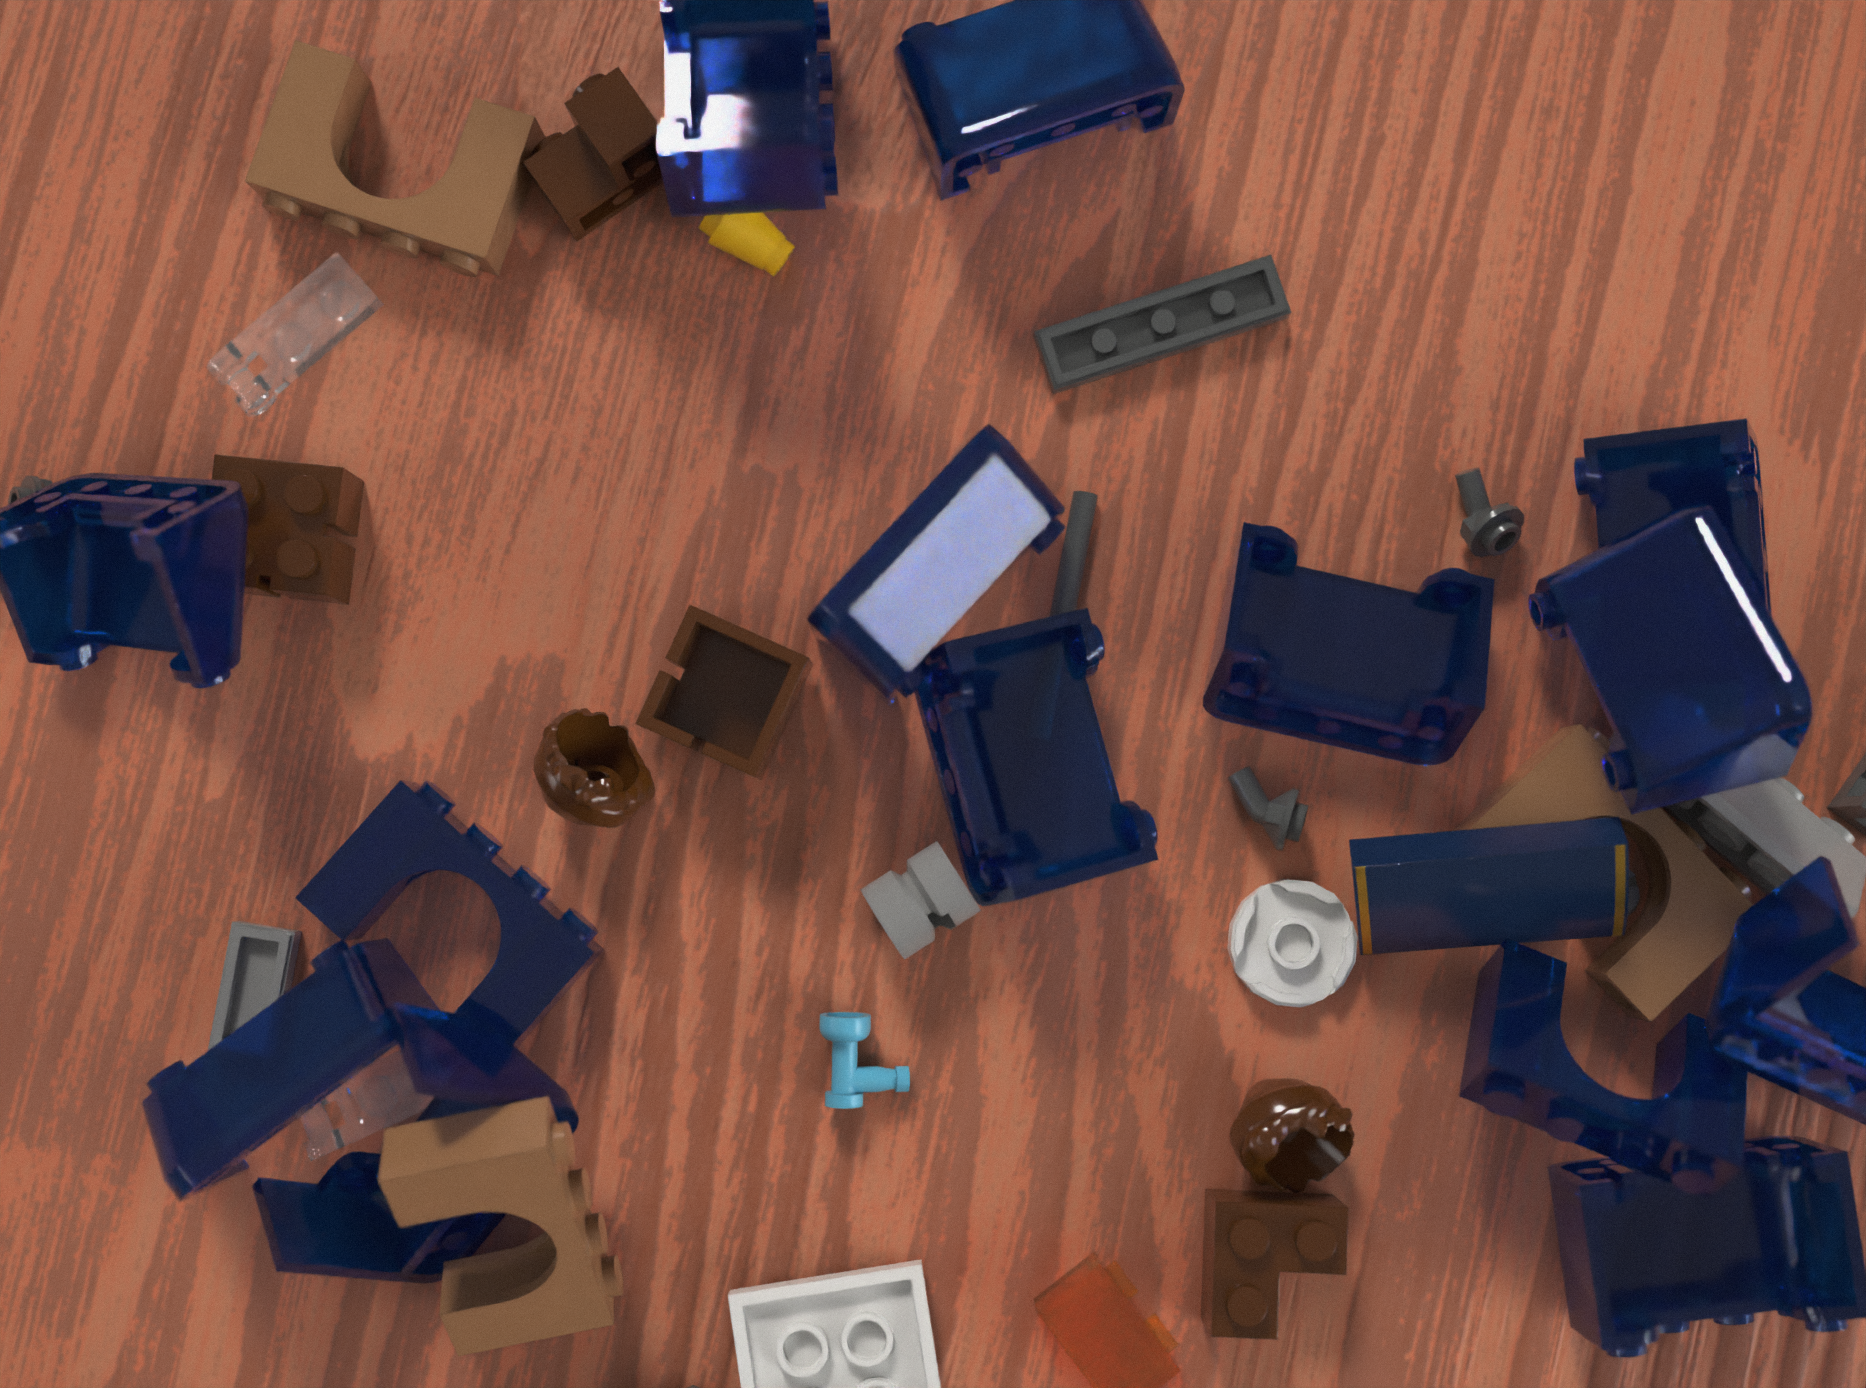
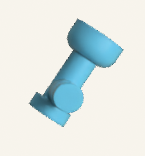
(847, 1078)

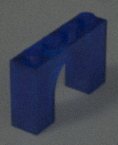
(417, 834)
(1524, 1071)

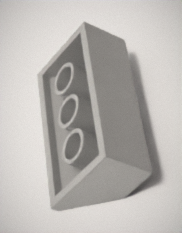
(1773, 836)

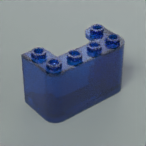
(746, 107)
(1655, 1257)

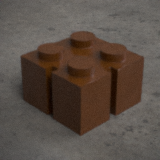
(288, 525)
(731, 692)

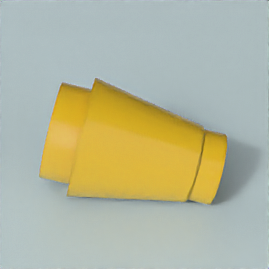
(749, 238)

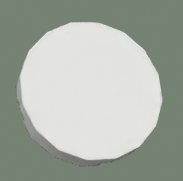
(1292, 942)

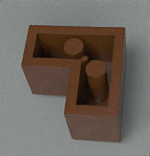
(603, 159)
(1254, 1239)

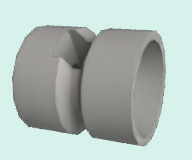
(920, 900)

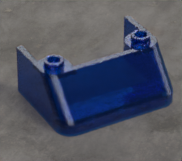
(936, 564)
(1779, 1003)
(277, 1065)
(345, 1219)

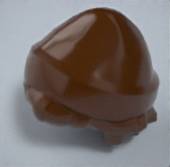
(591, 770)
(1291, 1133)

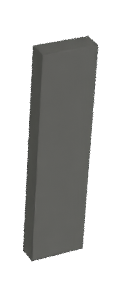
(1162, 324)

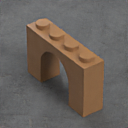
(306, 169)
(1688, 898)
(518, 1165)

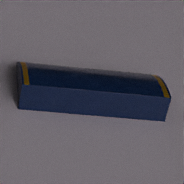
(1491, 886)

